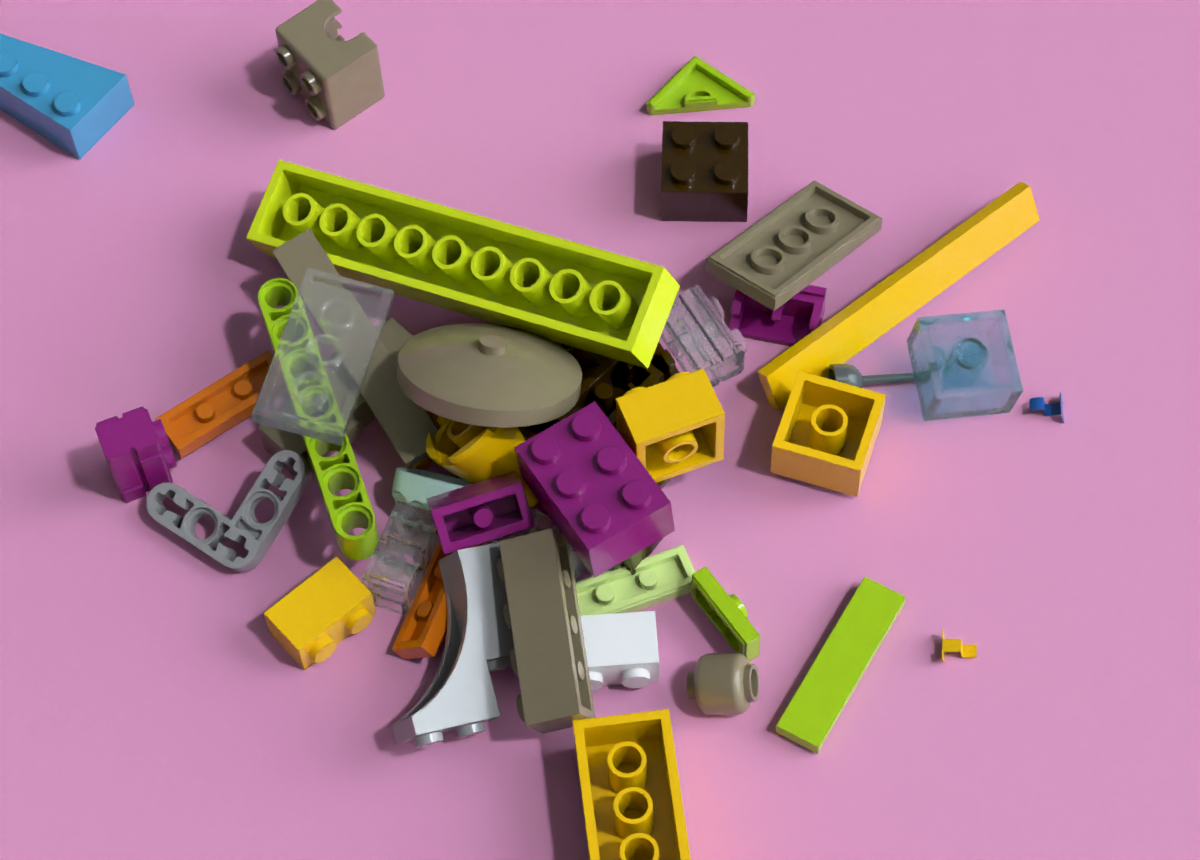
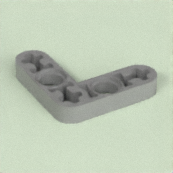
(243, 526)

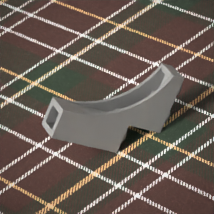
(474, 647)

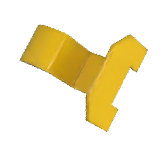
(955, 645)

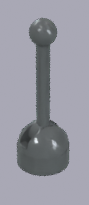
(850, 375)

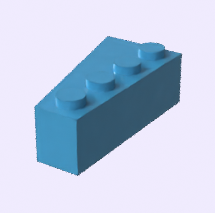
(60, 95)

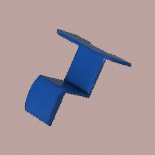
(1049, 409)

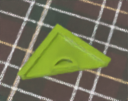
(697, 89)

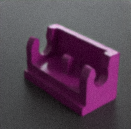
(786, 324)

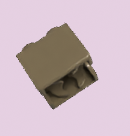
(329, 73)

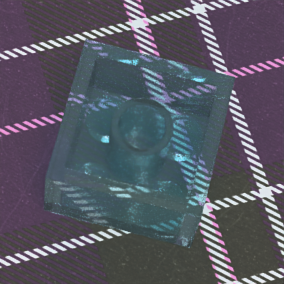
(964, 365)

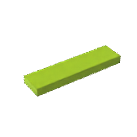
(840, 665)

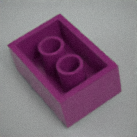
(595, 489)

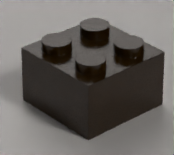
(704, 171)

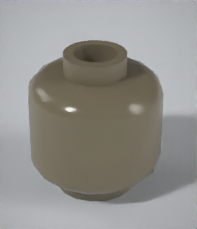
(723, 683)

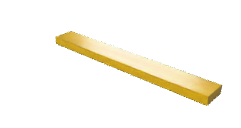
(902, 292)

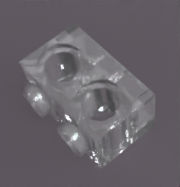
(401, 558)

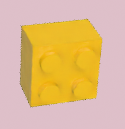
(673, 424)
(827, 433)

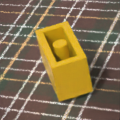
(321, 613)

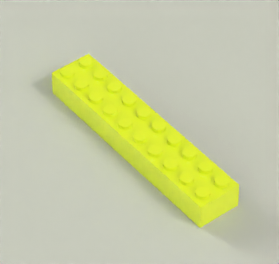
(472, 263)

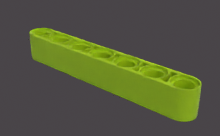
(330, 472)

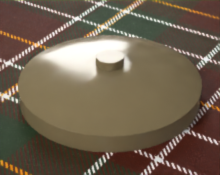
(489, 375)

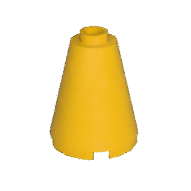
(477, 451)

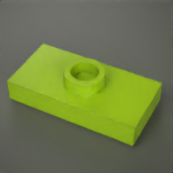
(725, 613)

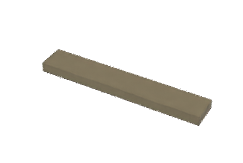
(399, 416)

